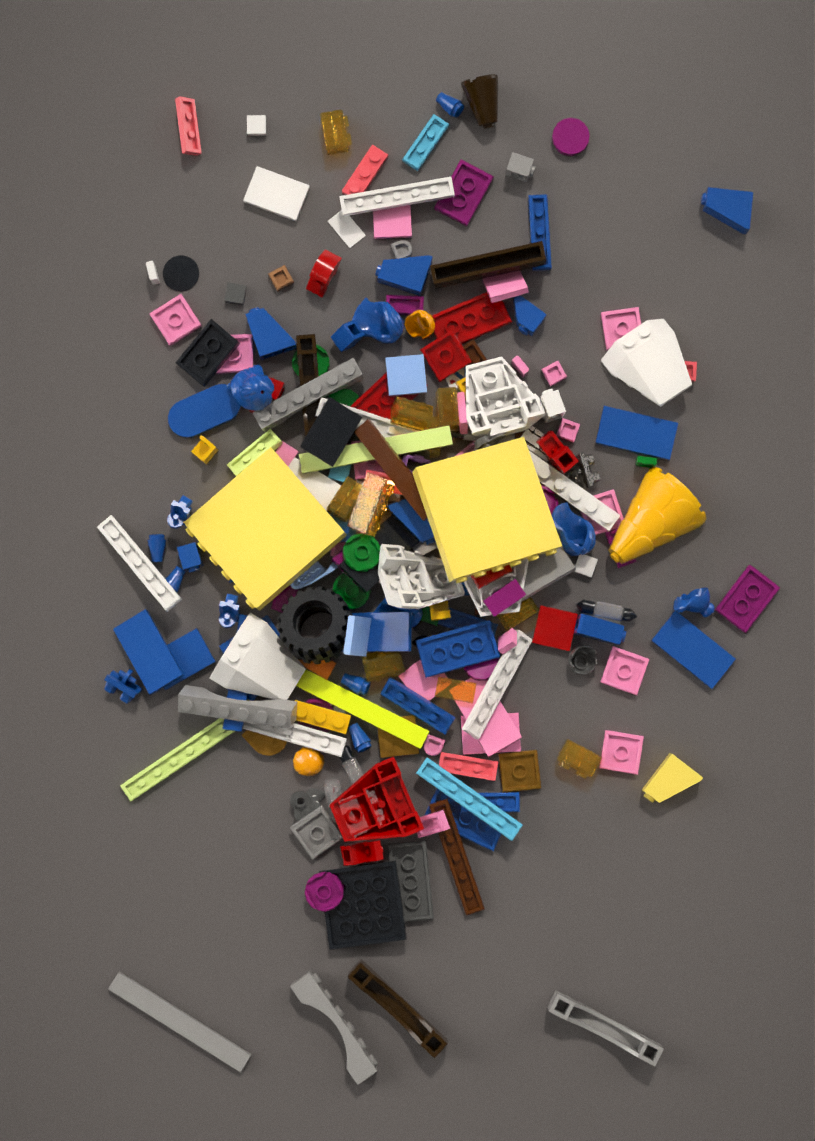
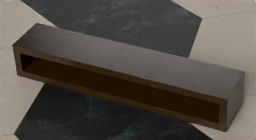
(488, 265)

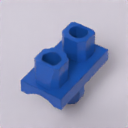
(179, 512)
(229, 611)
(123, 682)

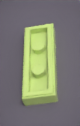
(255, 450)

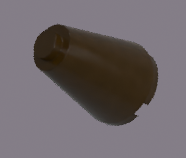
(483, 99)

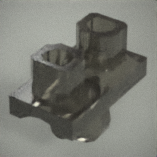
(582, 472)

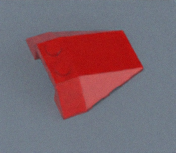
(376, 806)

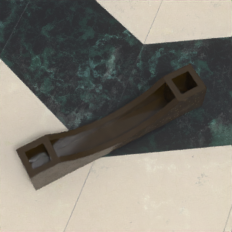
(307, 371)
(398, 1007)

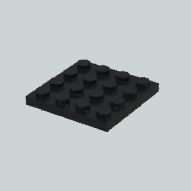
(369, 908)

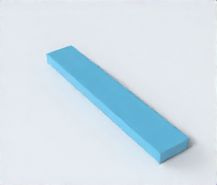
(469, 799)

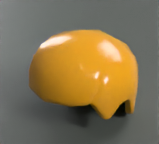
(419, 324)
(308, 761)

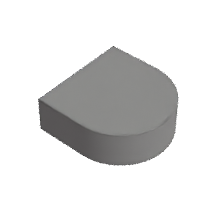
(401, 249)

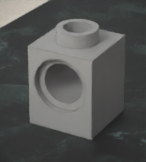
(520, 167)

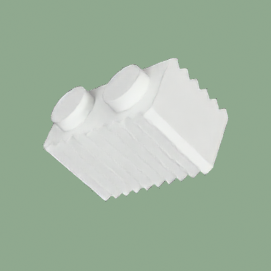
(552, 405)

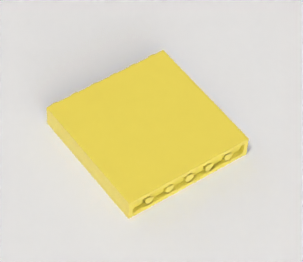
(487, 510)
(264, 529)

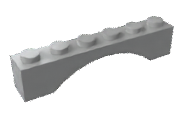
(294, 401)
(268, 712)
(311, 993)
(613, 1031)

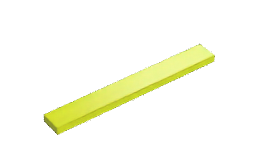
(363, 709)

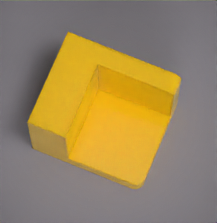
(204, 450)
(440, 611)

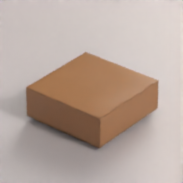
(281, 278)

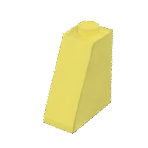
(670, 779)

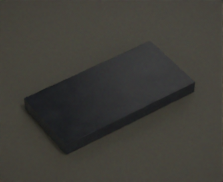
(390, 533)

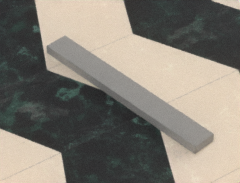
(179, 1021)

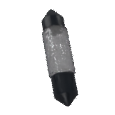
(606, 610)
(351, 765)

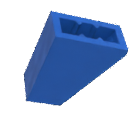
(729, 207)
(405, 273)
(268, 334)
(412, 522)
(599, 629)

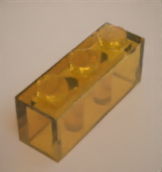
(371, 504)

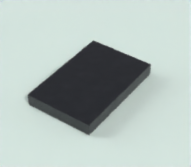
(207, 352)
(330, 432)

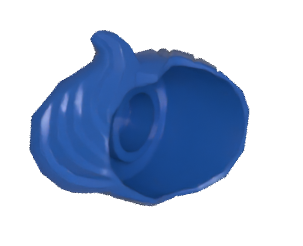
(696, 601)

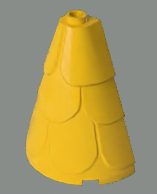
(656, 516)

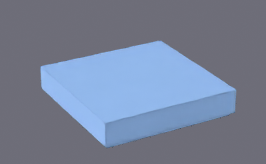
(406, 375)
(357, 635)

